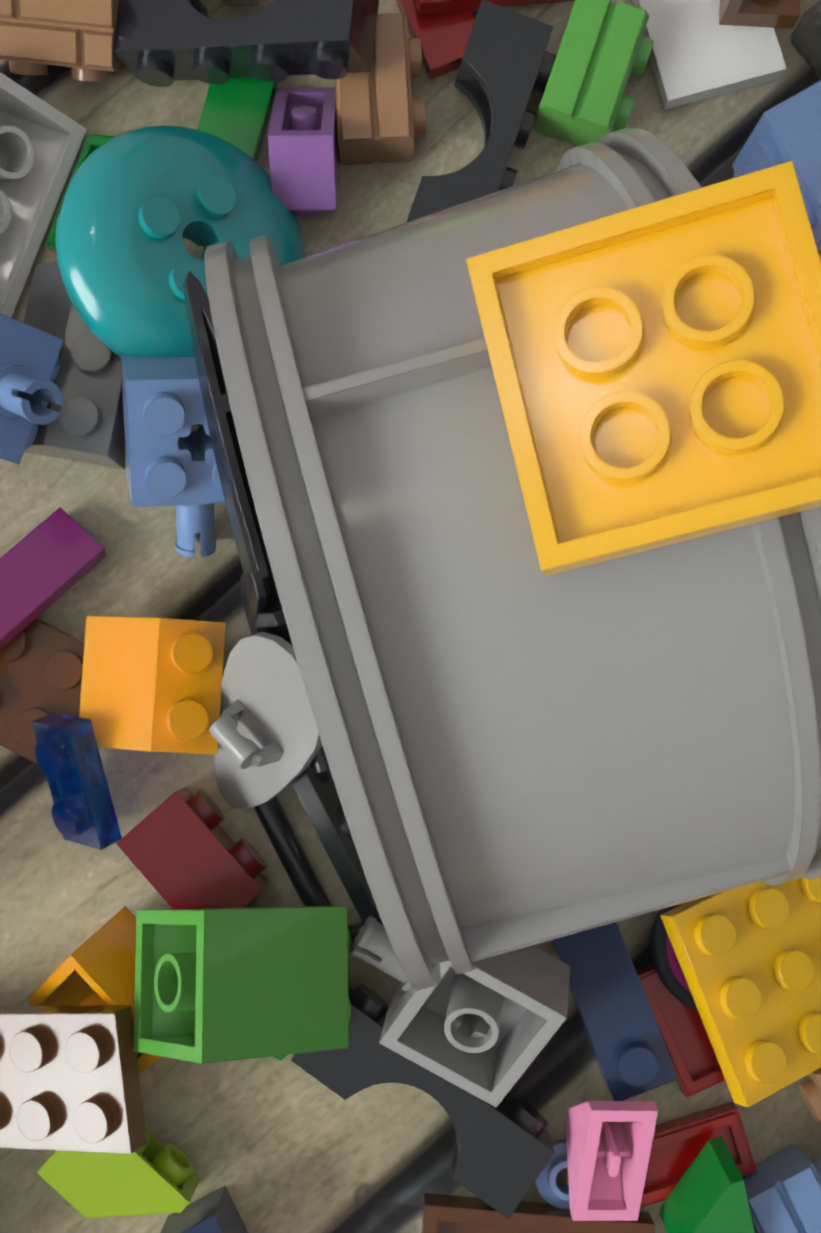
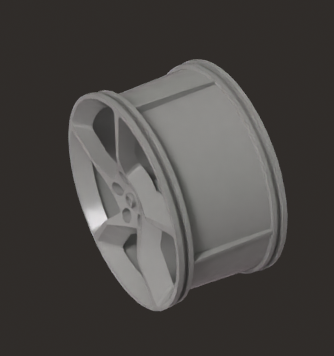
(496, 732)

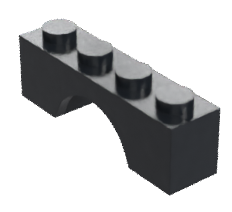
(288, 37)
(497, 75)
(494, 1149)

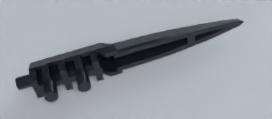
(257, 583)

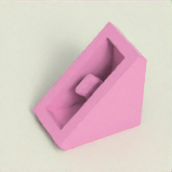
(608, 1158)

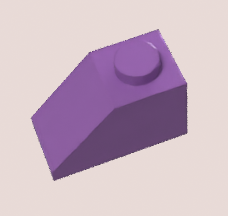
(304, 149)

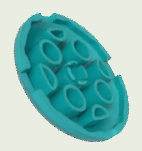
(127, 224)

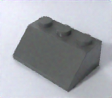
(88, 377)

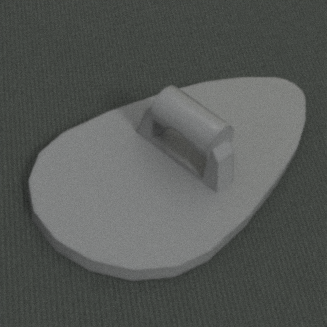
(264, 722)

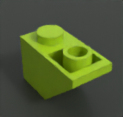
(122, 1184)

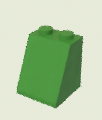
(241, 982)

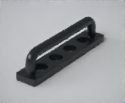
(326, 814)

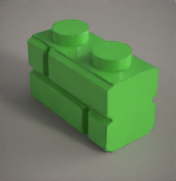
(592, 70)

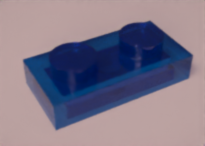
(76, 780)

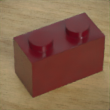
(192, 856)

